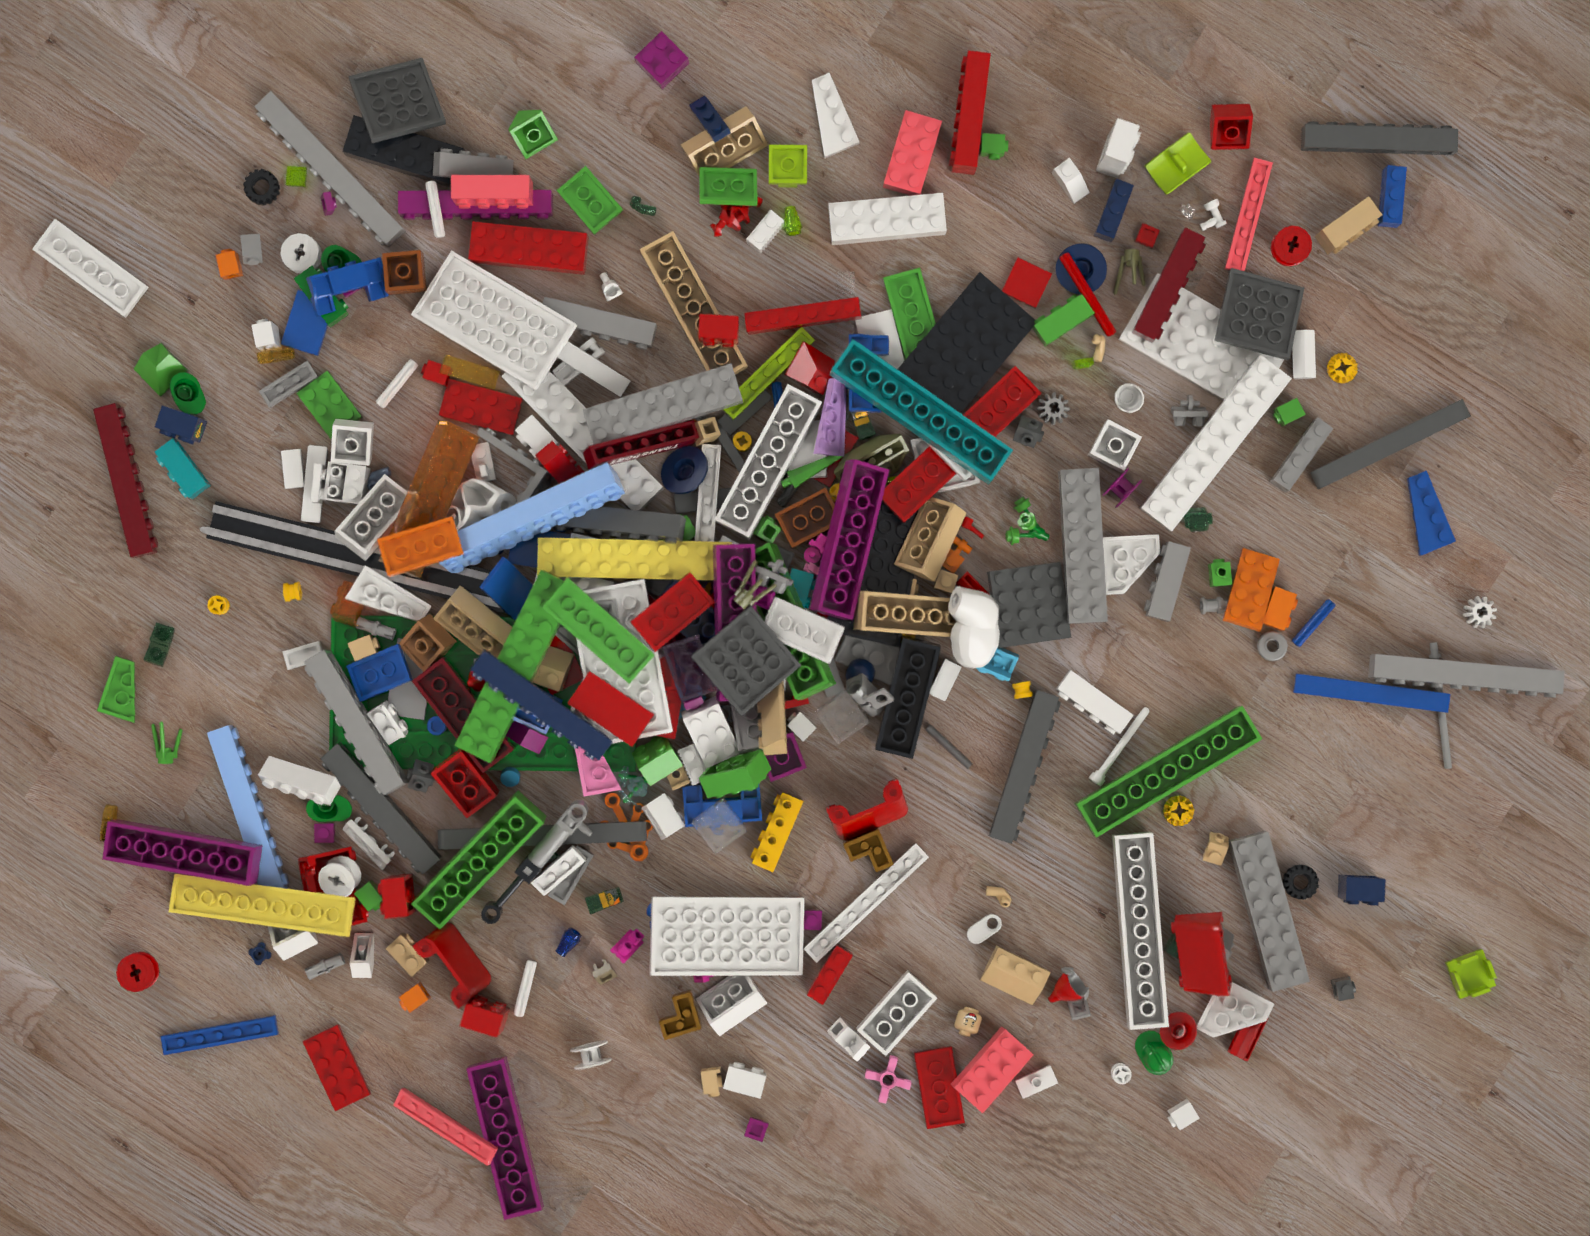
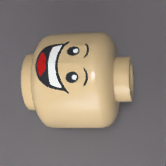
(968, 1021)

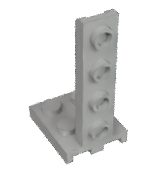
(536, 483)

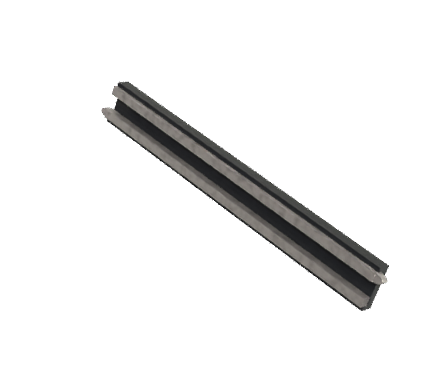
(322, 549)

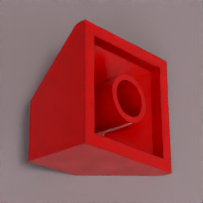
(811, 368)

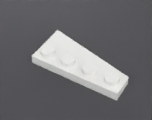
(833, 120)
(382, 594)

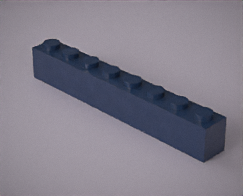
(540, 704)

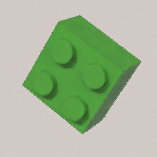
(656, 759)

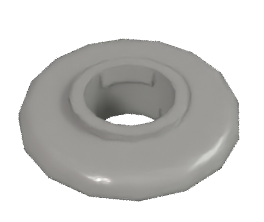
(1281, 646)

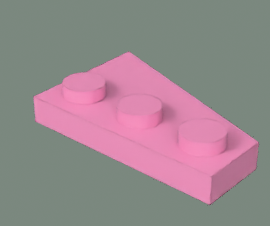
(595, 775)

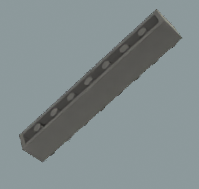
(1379, 139)
(628, 523)
(1023, 767)
(381, 808)

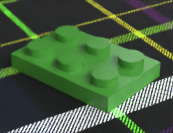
(728, 186)
(589, 200)
(328, 402)

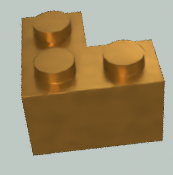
(872, 845)
(686, 1017)

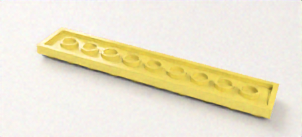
(625, 558)
(262, 905)

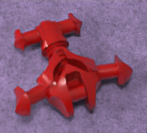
(731, 216)

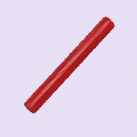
(1084, 289)

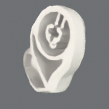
(477, 501)
(976, 627)

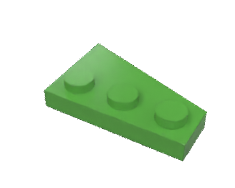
(119, 691)

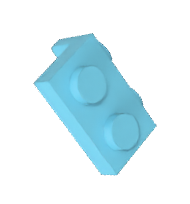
(1001, 664)

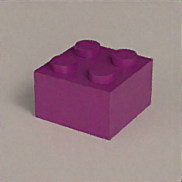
(661, 60)
(786, 764)

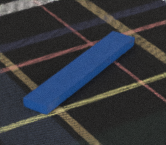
(219, 1035)

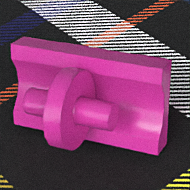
(815, 549)
(628, 945)

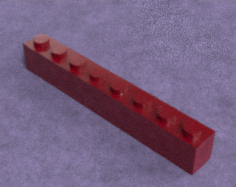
(125, 480)

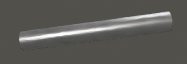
(948, 746)

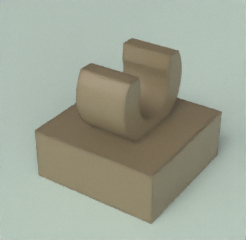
(604, 973)

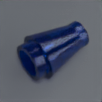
(568, 941)

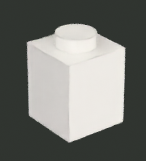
(800, 725)
(1182, 1115)

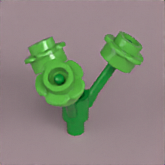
(1026, 522)

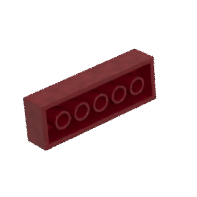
(453, 703)

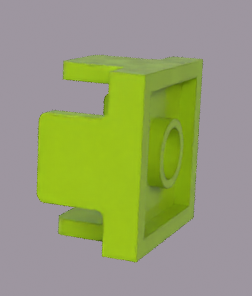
(788, 165)
(1471, 974)

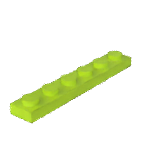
(769, 371)

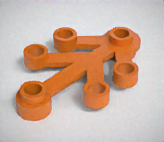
(621, 817)

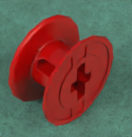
(1280, 246)
(129, 964)

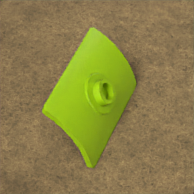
(1177, 163)

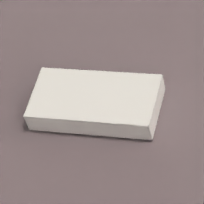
(293, 468)
(295, 657)

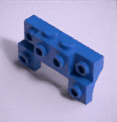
(342, 280)
(878, 345)
(746, 806)

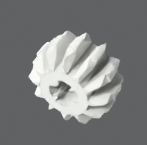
(1484, 619)

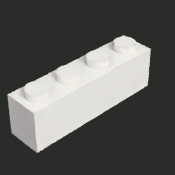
(1094, 702)
(299, 781)

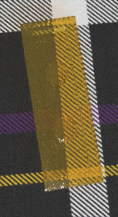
(469, 372)

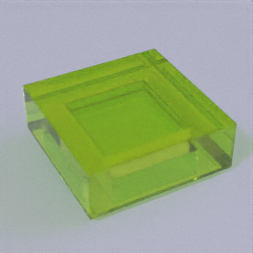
(296, 176)
(1083, 363)

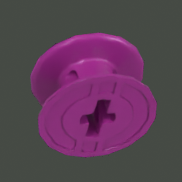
(1122, 487)

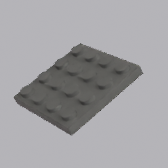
(397, 100)
(1259, 314)
(1030, 604)
(745, 660)

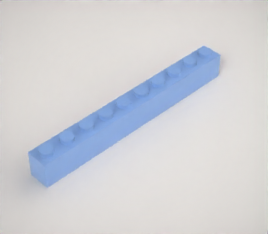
(245, 804)

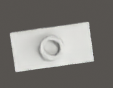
(1036, 1081)

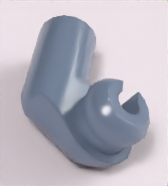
(376, 475)

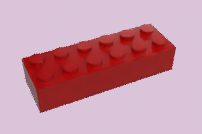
(971, 111)
(528, 248)

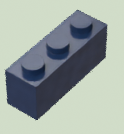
(1113, 210)

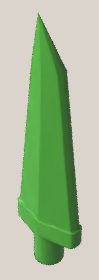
(807, 471)

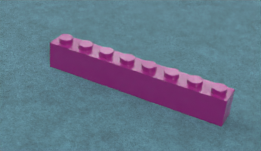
(416, 204)

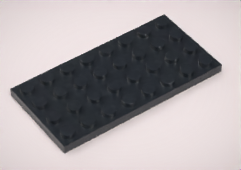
(968, 343)
(881, 573)

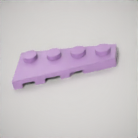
(831, 429)

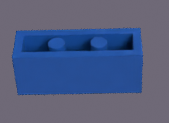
(1392, 196)

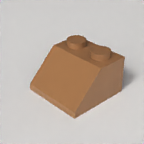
(433, 635)

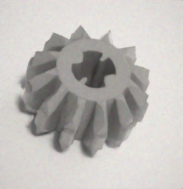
(1060, 408)

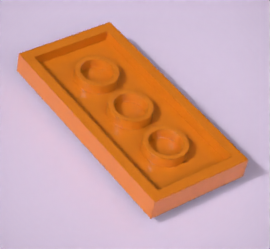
(420, 546)
(1251, 589)

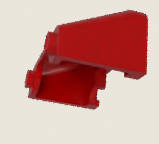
(872, 818)
(309, 871)
(1202, 953)
(459, 959)

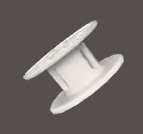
(298, 243)
(339, 876)
(590, 1055)

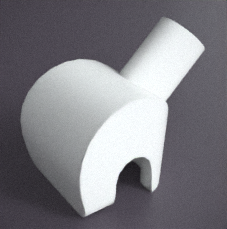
(609, 287)

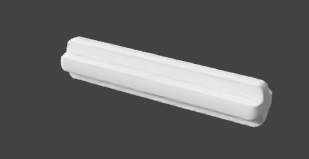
(435, 209)
(397, 383)
(525, 988)

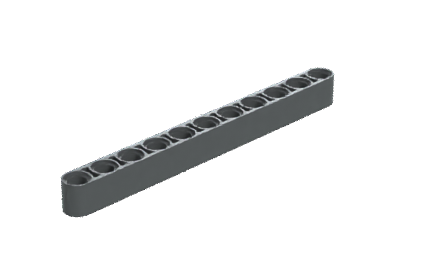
(602, 833)

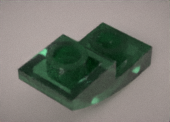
(159, 644)

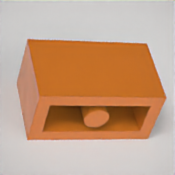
(1279, 609)

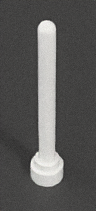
(1099, 775)

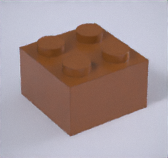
(404, 272)

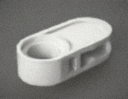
(980, 931)

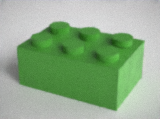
(735, 774)

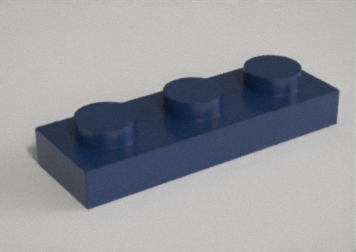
(709, 119)

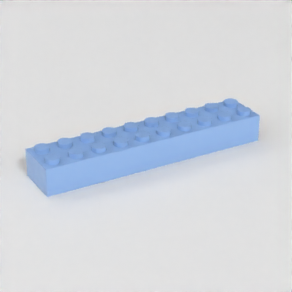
(536, 515)

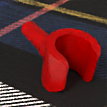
(967, 524)

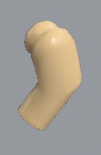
(1099, 340)
(1001, 894)

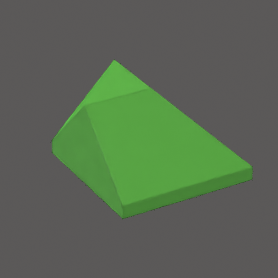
(531, 132)
(158, 367)

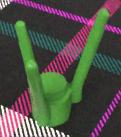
(165, 754)

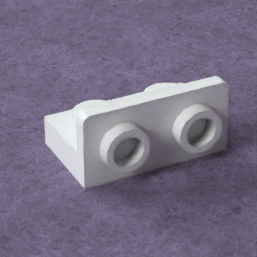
(388, 722)

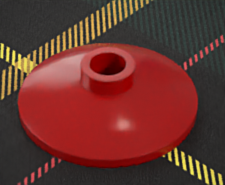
(1177, 1022)

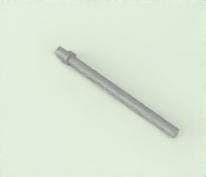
(1442, 717)

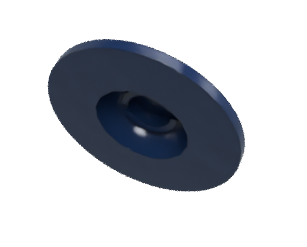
(1090, 263)
(684, 470)

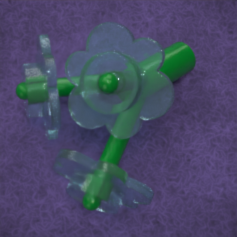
(636, 786)

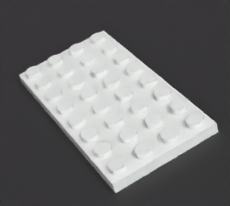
(494, 320)
(1190, 347)
(648, 686)
(726, 936)

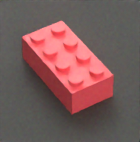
(912, 153)
(492, 191)
(992, 1069)

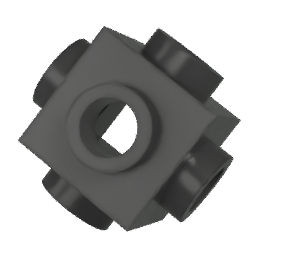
(1028, 432)
(420, 776)

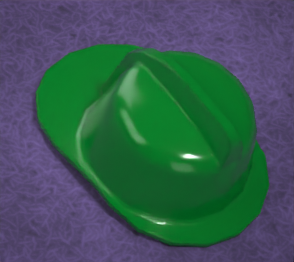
(337, 255)
(187, 393)
(338, 810)
(1153, 1053)

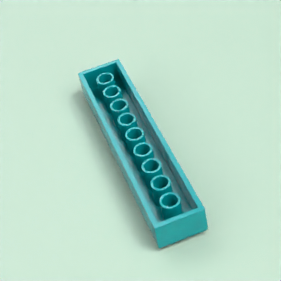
(920, 412)

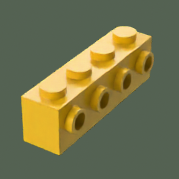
(777, 831)

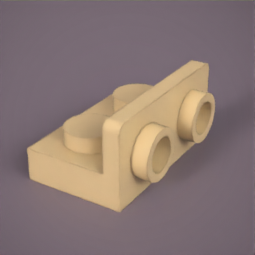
(405, 954)

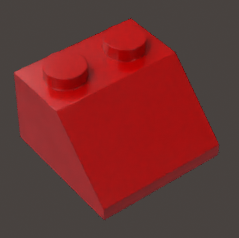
(1230, 126)

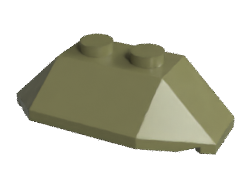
(882, 451)

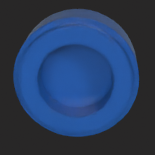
(436, 726)

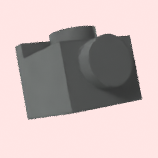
(1343, 988)

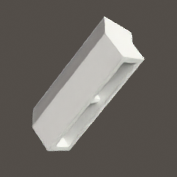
(1304, 354)

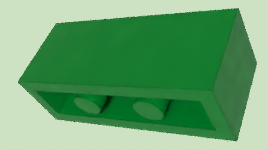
(340, 306)

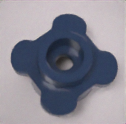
(258, 959)

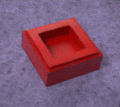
(1147, 235)

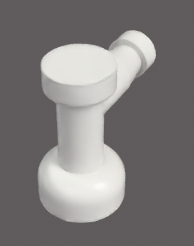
(1217, 219)

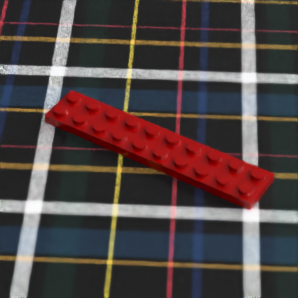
(930, 473)

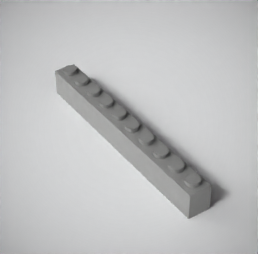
(330, 169)
(1466, 674)

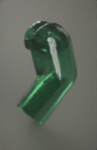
(642, 208)

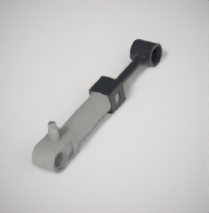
(534, 862)

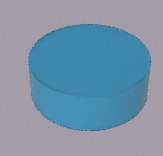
(510, 777)

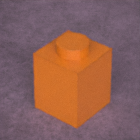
(229, 264)
(414, 997)

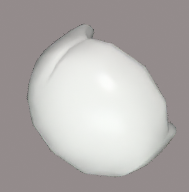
(1129, 398)

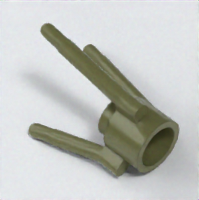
(1132, 259)
(744, 598)

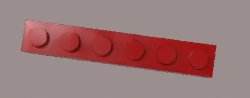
(803, 315)

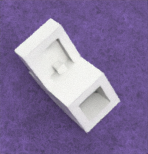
(848, 1039)

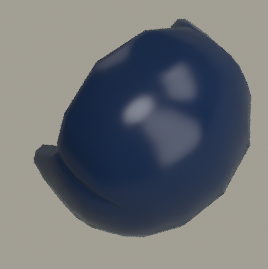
(860, 666)

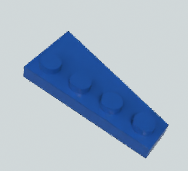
(1430, 521)

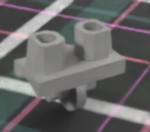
(1197, 413)
(780, 581)

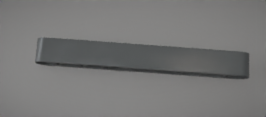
(1390, 444)

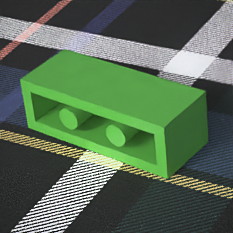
(1062, 319)

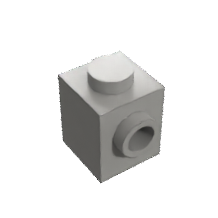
(251, 249)

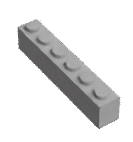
(606, 324)

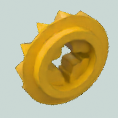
(1339, 376)
(1171, 805)

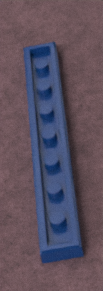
(1371, 693)

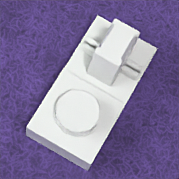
(483, 462)

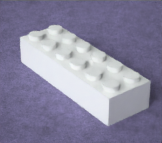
(887, 218)

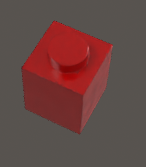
(431, 373)

